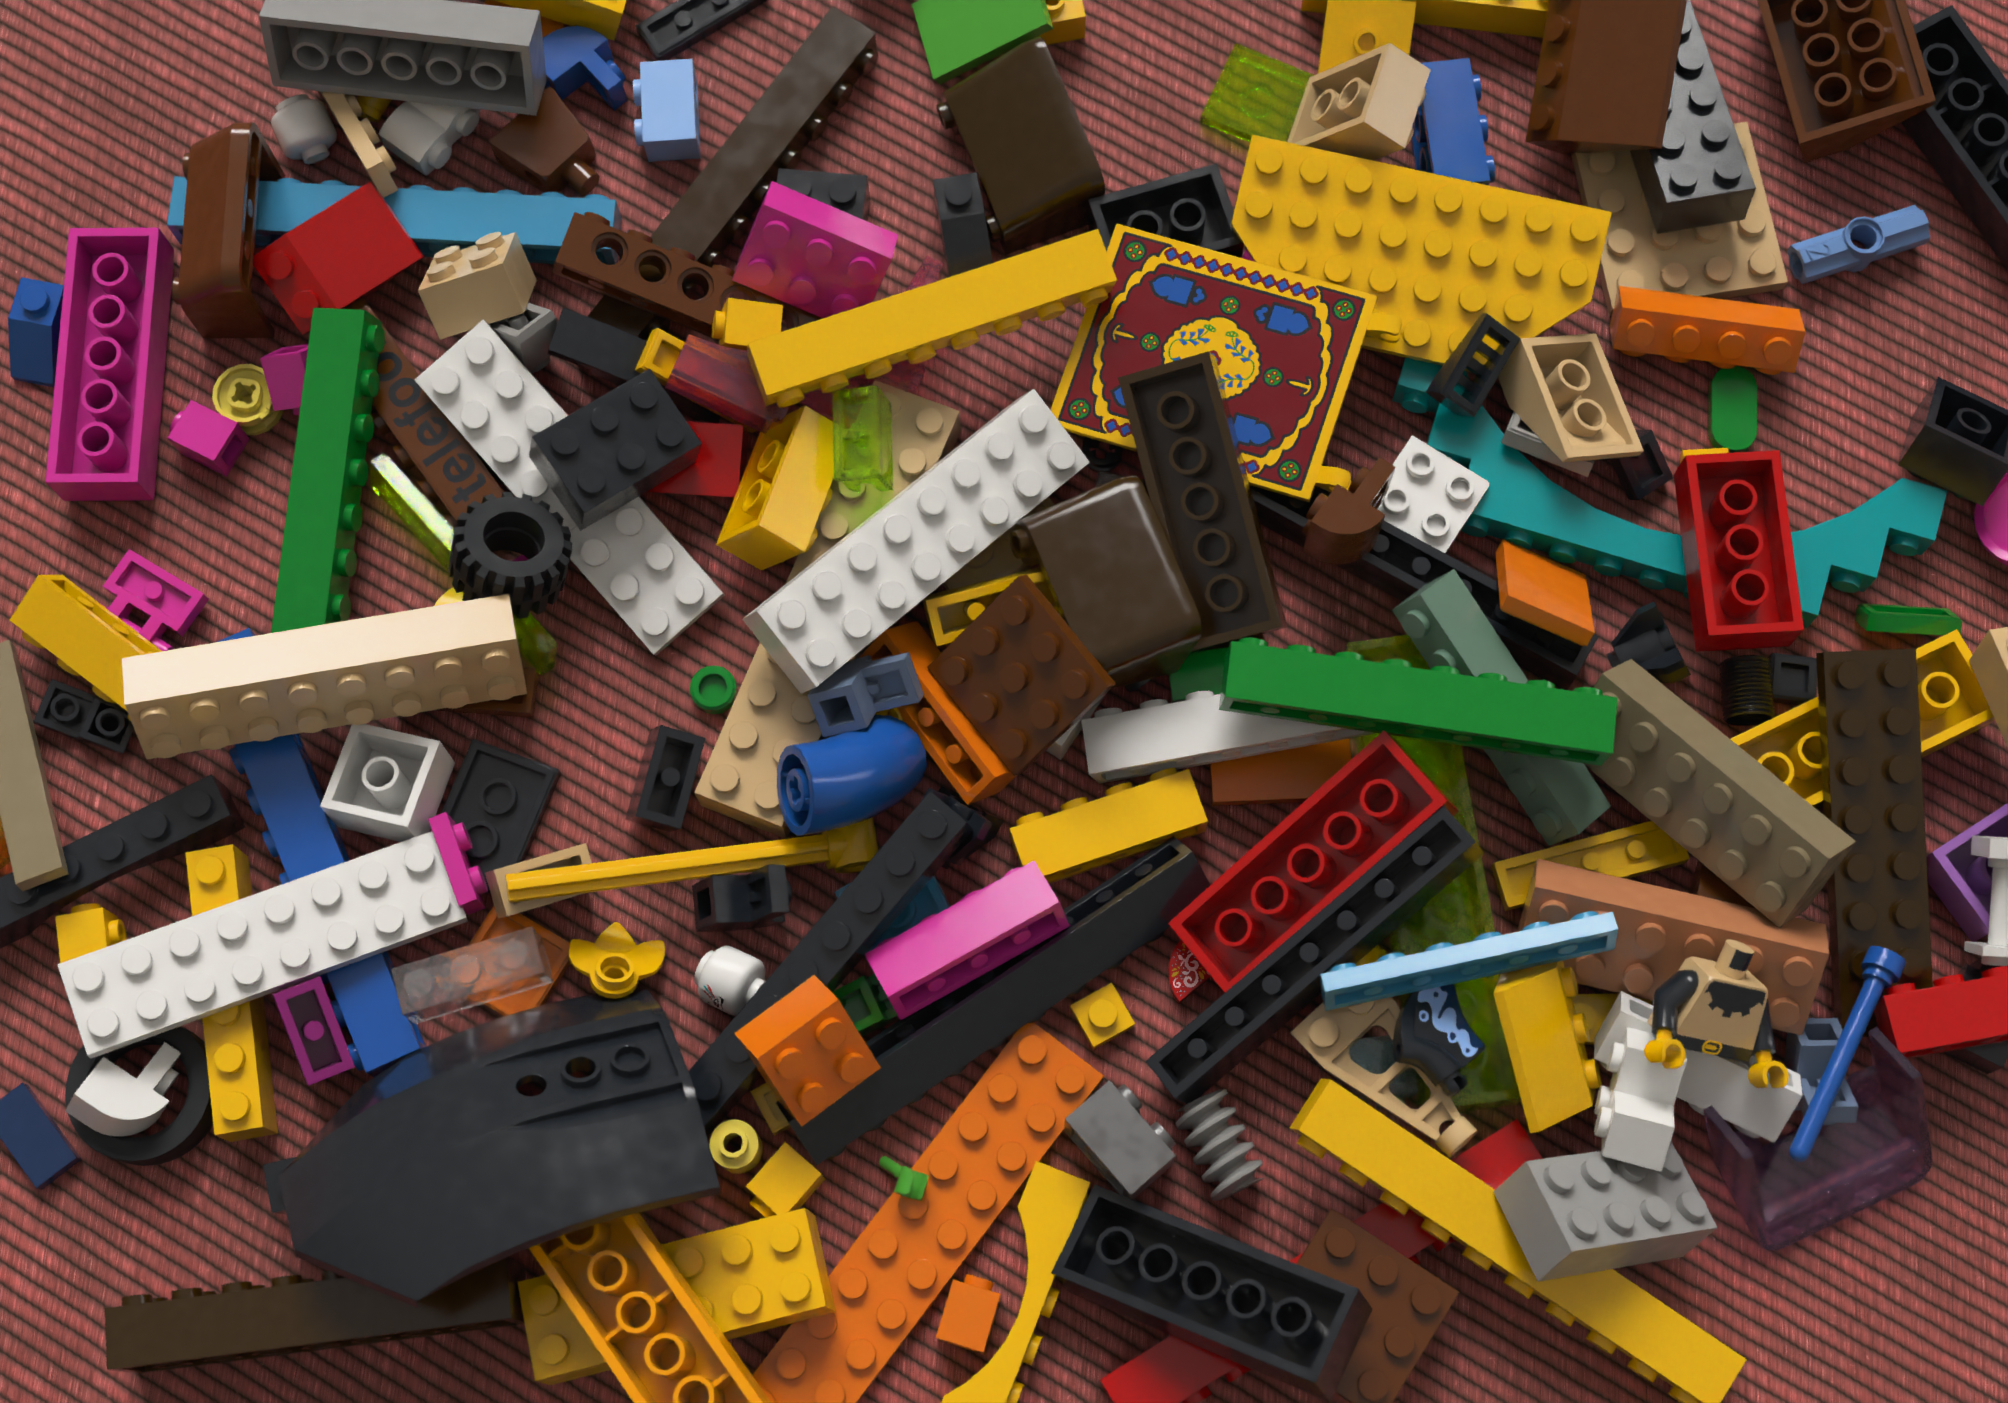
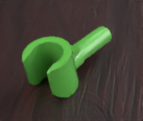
(909, 1182)

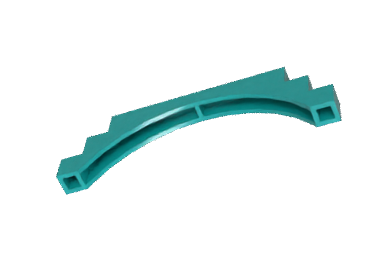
(1543, 516)

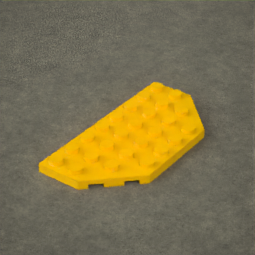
(1419, 242)

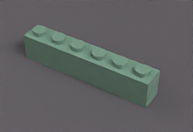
(1457, 634)

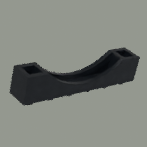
(159, 831)

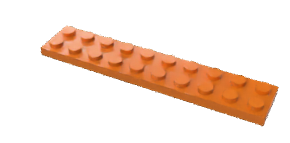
(920, 1245)

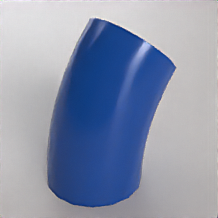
(849, 775)

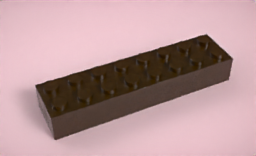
(298, 1318)

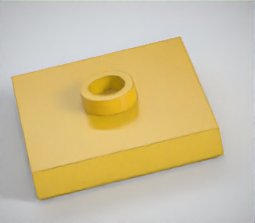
(1362, 26)

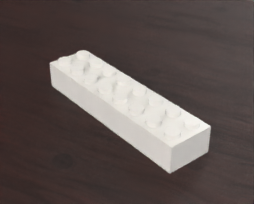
(915, 542)

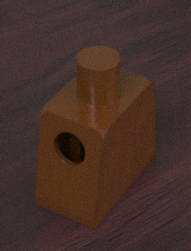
(547, 148)

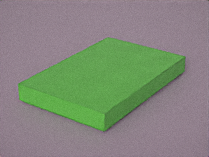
(971, 32)

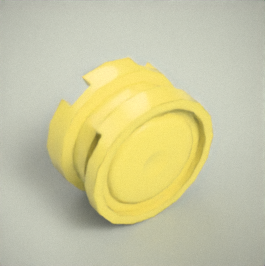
(245, 398)

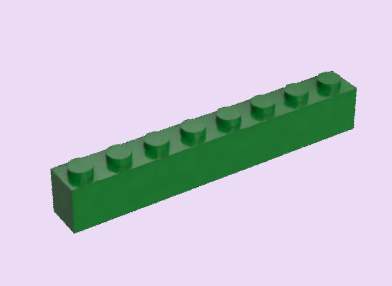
(328, 469)
(1418, 702)

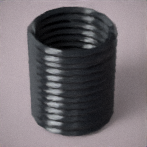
(1747, 690)

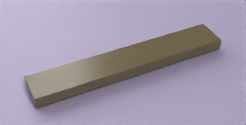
(24, 791)

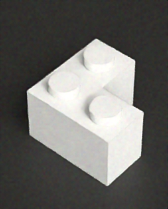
(1638, 1104)

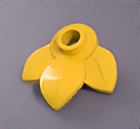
(616, 957)

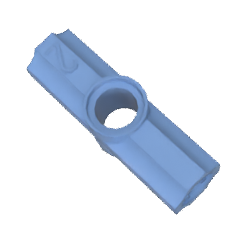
(1880, 236)

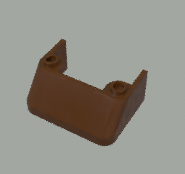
(221, 230)

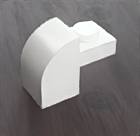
(120, 1103)

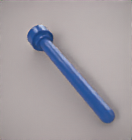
(1880, 970)

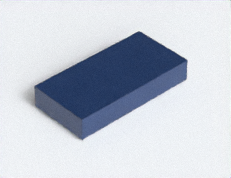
(34, 1137)

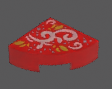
(1185, 972)

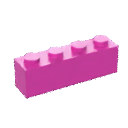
(967, 939)

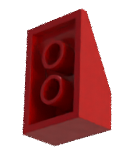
(337, 256)

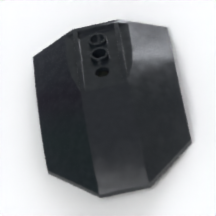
(457, 1169)

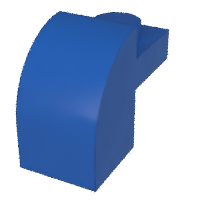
(582, 56)

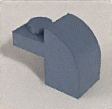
(861, 689)
(1809, 1056)

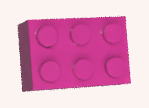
(813, 254)

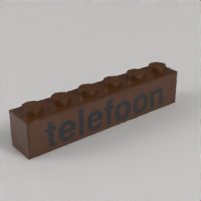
(426, 435)

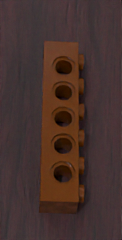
(664, 298)

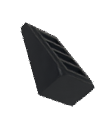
(1452, 371)

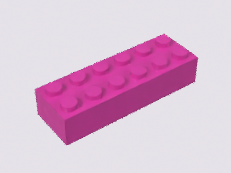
(110, 365)

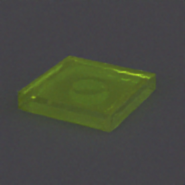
(1255, 96)

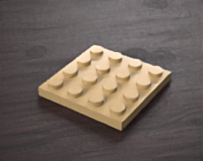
(1697, 261)

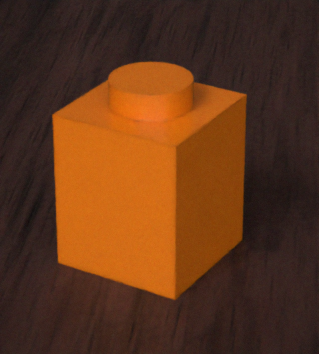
(969, 1314)

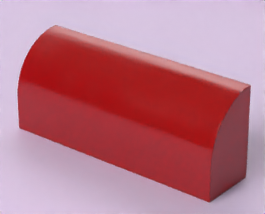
(718, 464)

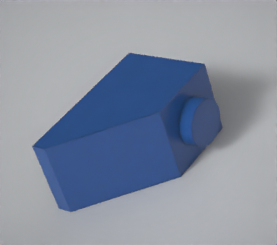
(35, 331)

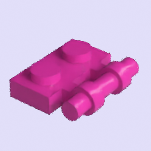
(156, 594)

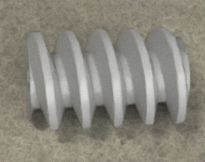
(1218, 1145)

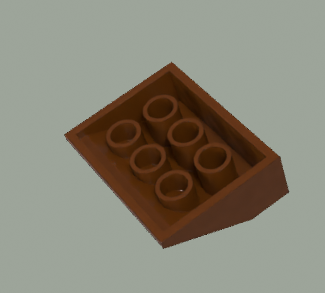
(1845, 69)
(1605, 75)

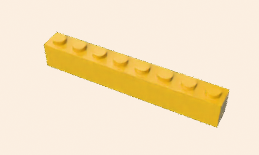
(931, 318)

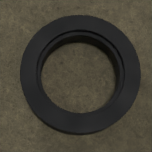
(177, 1138)

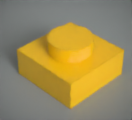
(1102, 1016)

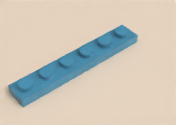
(1483, 957)

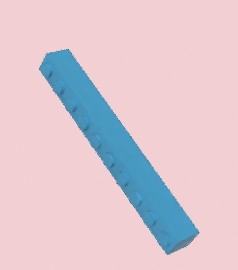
(429, 216)

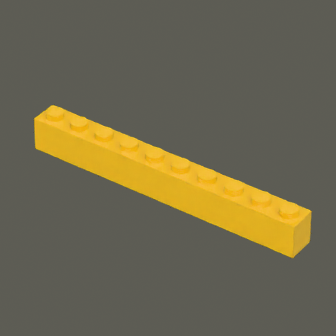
(1469, 1212)

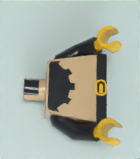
(1716, 1012)

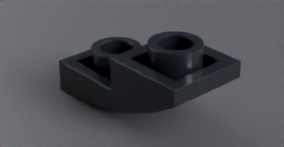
(84, 717)

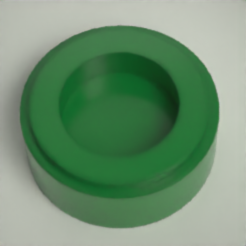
(713, 689)

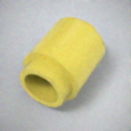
(746, 1157)

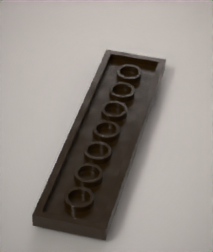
(1877, 799)

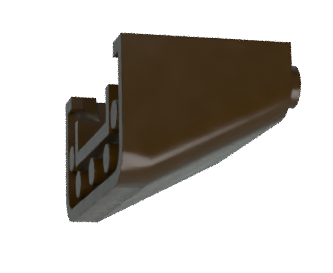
(1024, 146)
(1114, 579)

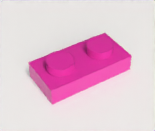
(453, 843)

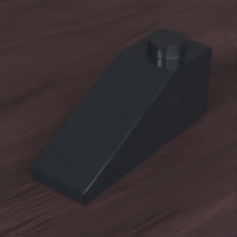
(962, 223)

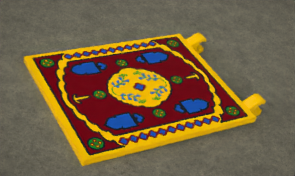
(1277, 339)

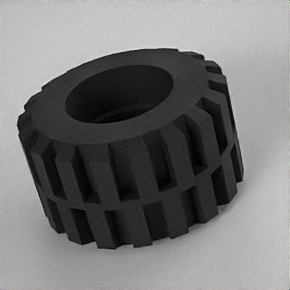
(518, 527)

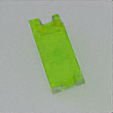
(862, 438)

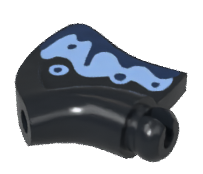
(1436, 1037)

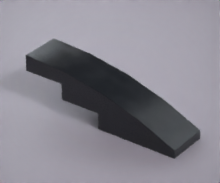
(609, 355)

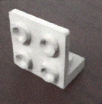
(1431, 495)

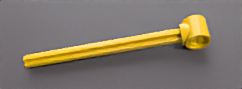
(843, 848)

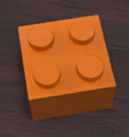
(808, 1050)

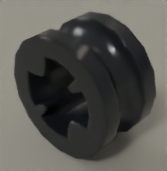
(1096, 464)

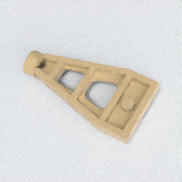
(1329, 1039)

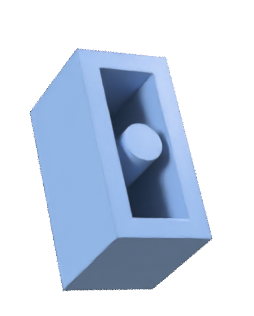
(669, 110)

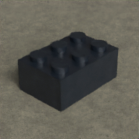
(1179, 207)
(614, 449)

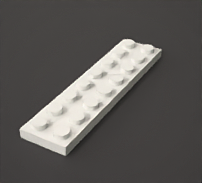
(623, 554)
(260, 944)

